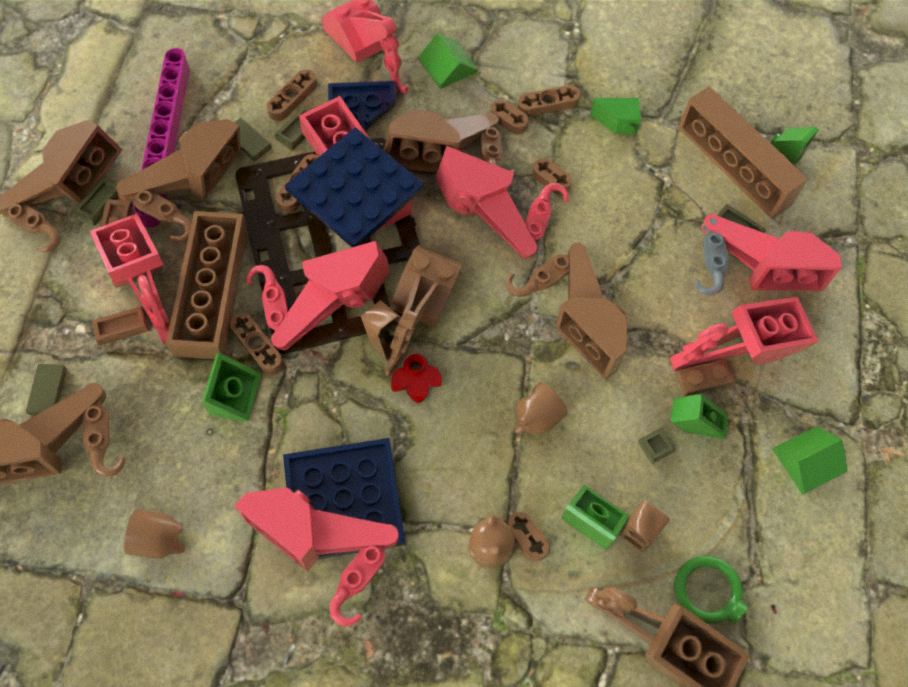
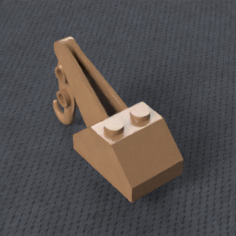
(421, 138)
(199, 165)
(71, 168)
(421, 296)
(586, 318)
(32, 446)
(684, 646)

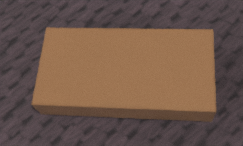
(120, 325)

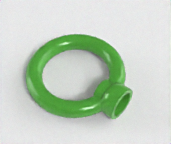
(732, 610)

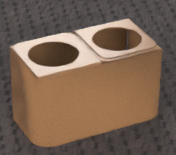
(374, 320)
(644, 525)

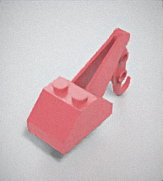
(363, 32)
(482, 188)
(132, 257)
(334, 279)
(768, 331)
(306, 533)

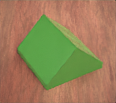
(446, 61)
(231, 389)
(812, 458)
(595, 517)

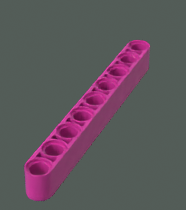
(166, 116)

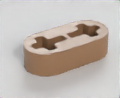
(509, 116)
(552, 175)
(532, 532)

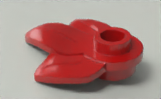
(416, 381)

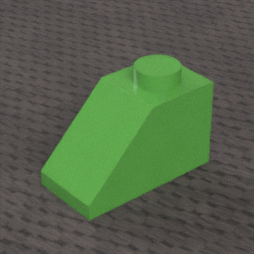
(618, 114)
(794, 142)
(699, 416)

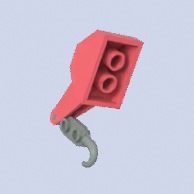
(781, 264)

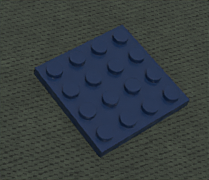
(354, 187)
(349, 482)

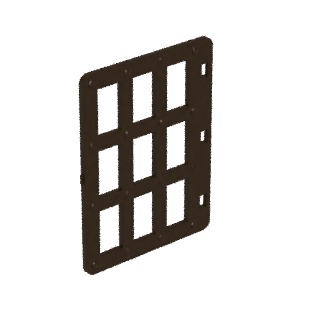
(265, 235)

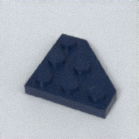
(365, 99)

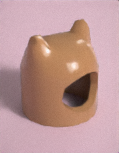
(539, 410)
(152, 535)
(491, 542)

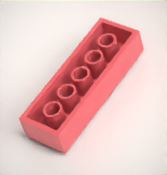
(327, 125)

